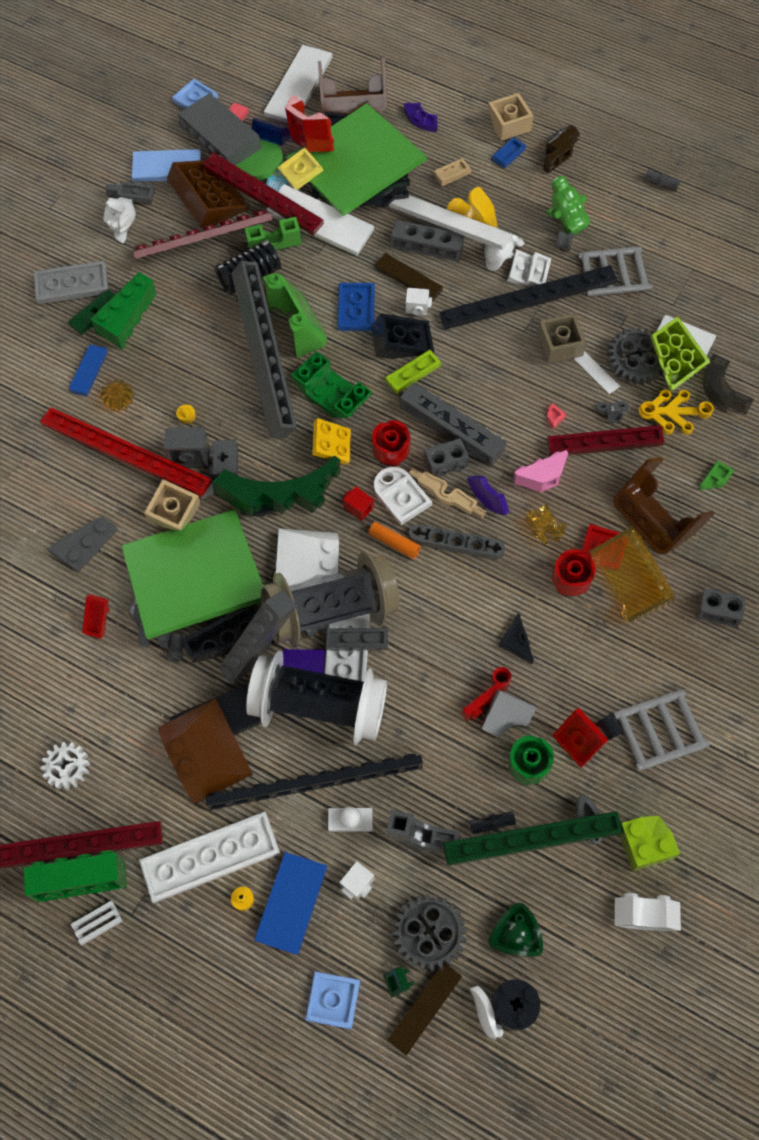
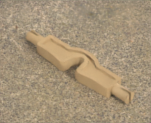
(455, 498)

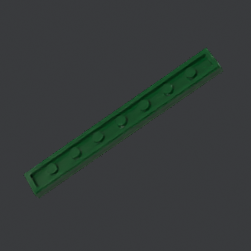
(532, 838)

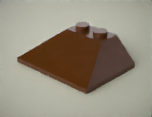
(204, 751)

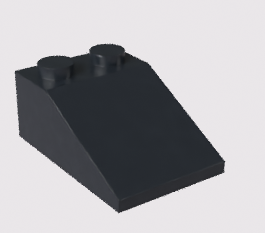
(400, 336)

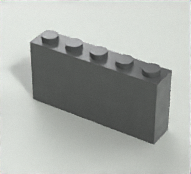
(219, 130)

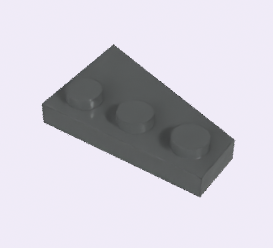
(83, 544)

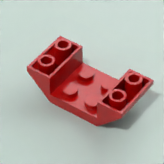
(306, 131)

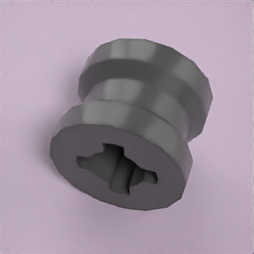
(564, 240)

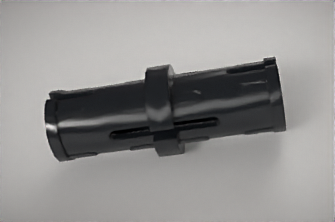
(492, 822)

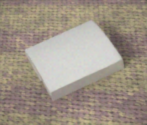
(528, 269)

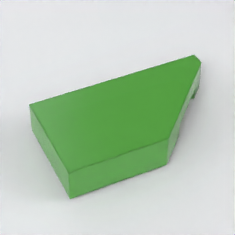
(717, 476)

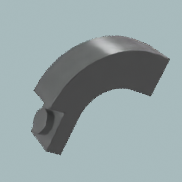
(413, 833)

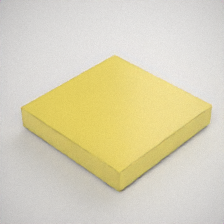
(300, 169)

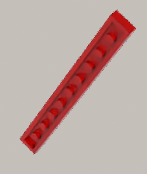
(126, 452)

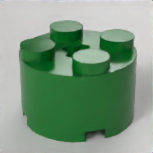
(532, 748)

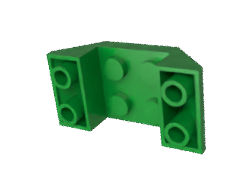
(329, 389)

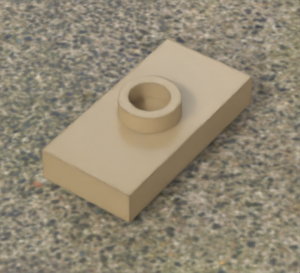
(452, 172)

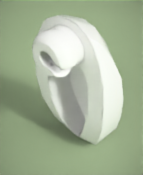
(486, 1013)

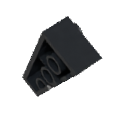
(219, 636)

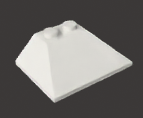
(306, 555)

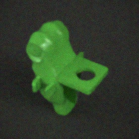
(568, 206)

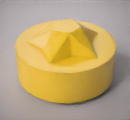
(186, 414)

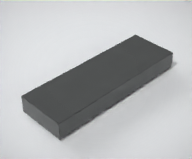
(356, 639)

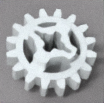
(72, 771)

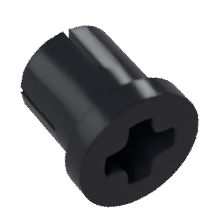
(607, 724)

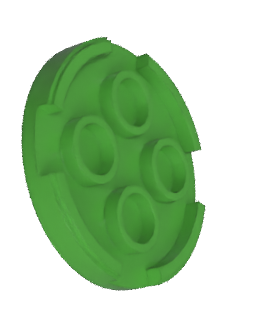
(264, 161)

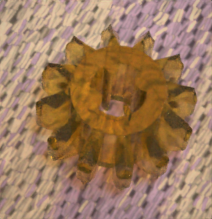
(117, 395)

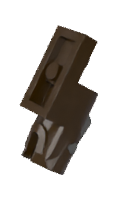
(560, 147)

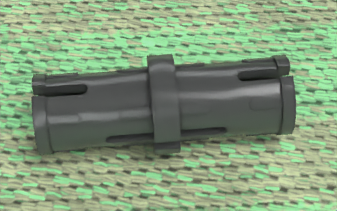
(662, 180)

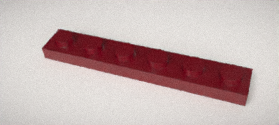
(606, 440)

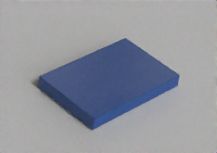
(356, 306)

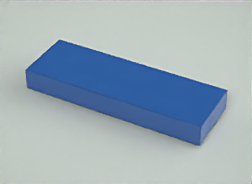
(88, 370)

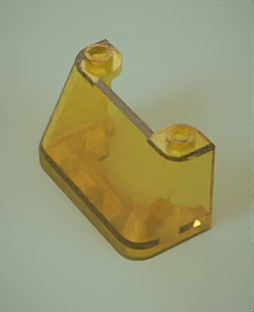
(633, 575)

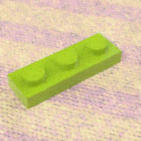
(413, 371)

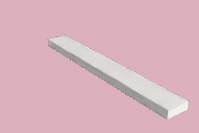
(453, 221)

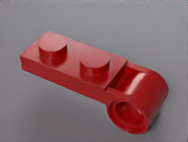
(476, 707)

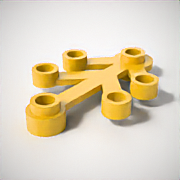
(673, 411)

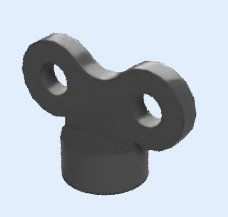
(613, 411)

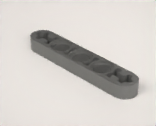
(464, 548)

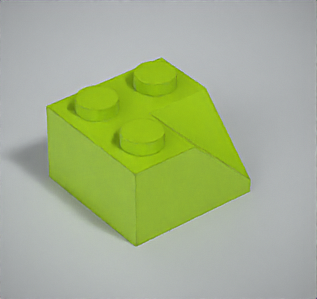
(648, 842)

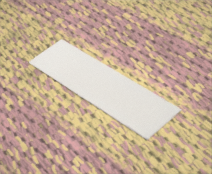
(597, 373)

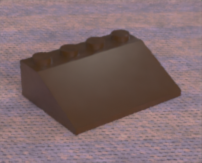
(205, 194)

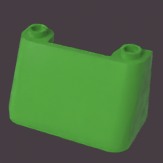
(306, 329)

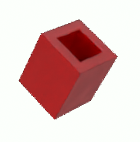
(358, 503)

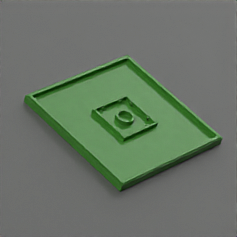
(364, 160)
(192, 574)

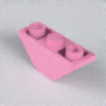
(542, 473)

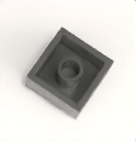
(187, 446)

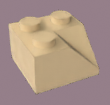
(510, 116)
(172, 506)

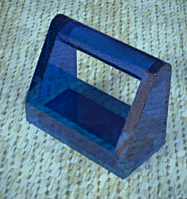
(270, 131)

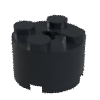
(526, 997)

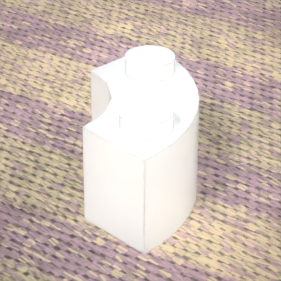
(647, 914)

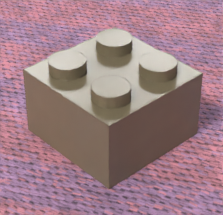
(561, 338)

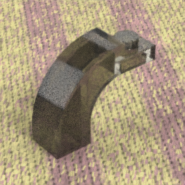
(719, 391)

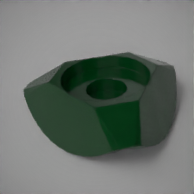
(517, 933)

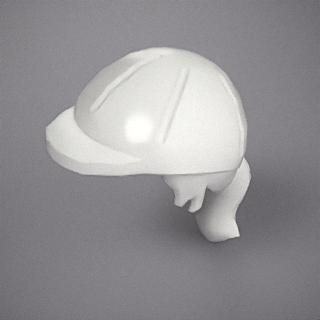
(495, 256)

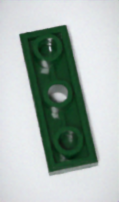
(82, 321)

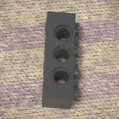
(427, 240)

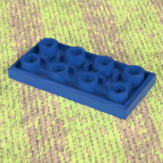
(291, 903)

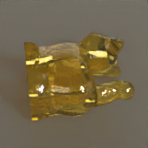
(544, 523)

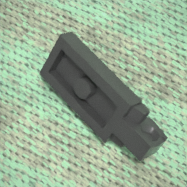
(134, 191)

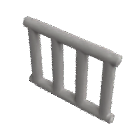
(619, 252)
(661, 756)

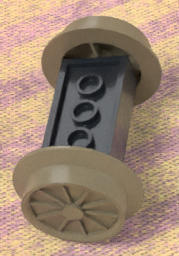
(337, 597)

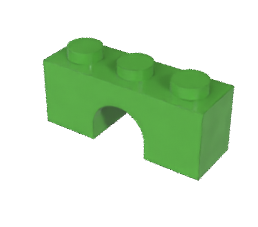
(285, 236)

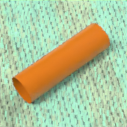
(394, 540)

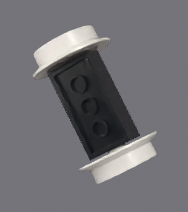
(316, 696)

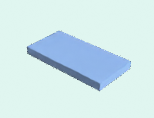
(157, 164)

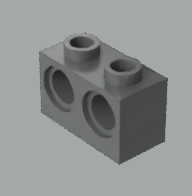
(444, 454)
(720, 612)

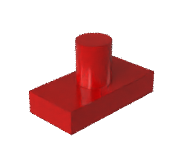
(95, 616)

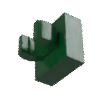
(397, 981)

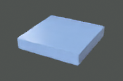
(191, 93)
(333, 1000)

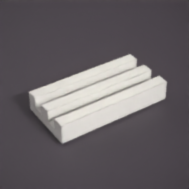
(78, 932)

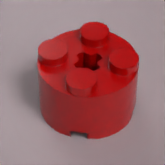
(391, 442)
(573, 573)

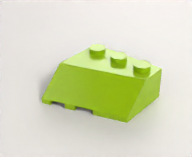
(678, 353)

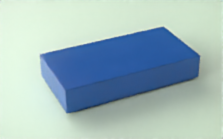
(508, 152)

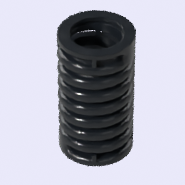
(259, 254)

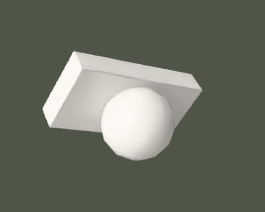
(350, 819)

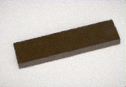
(407, 275)
(424, 1009)

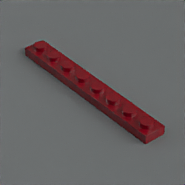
(262, 193)
(81, 843)

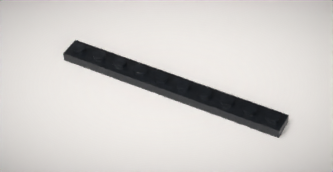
(527, 297)
(308, 783)

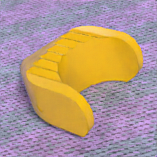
(480, 207)

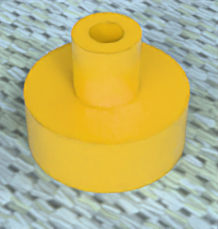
(244, 903)

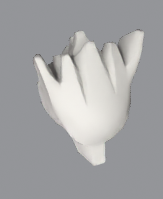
(119, 216)

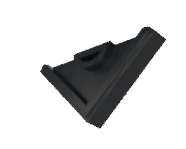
(516, 641)

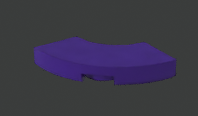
(419, 117)
(487, 495)

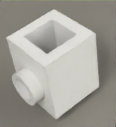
(418, 301)
(357, 882)

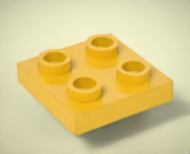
(331, 441)

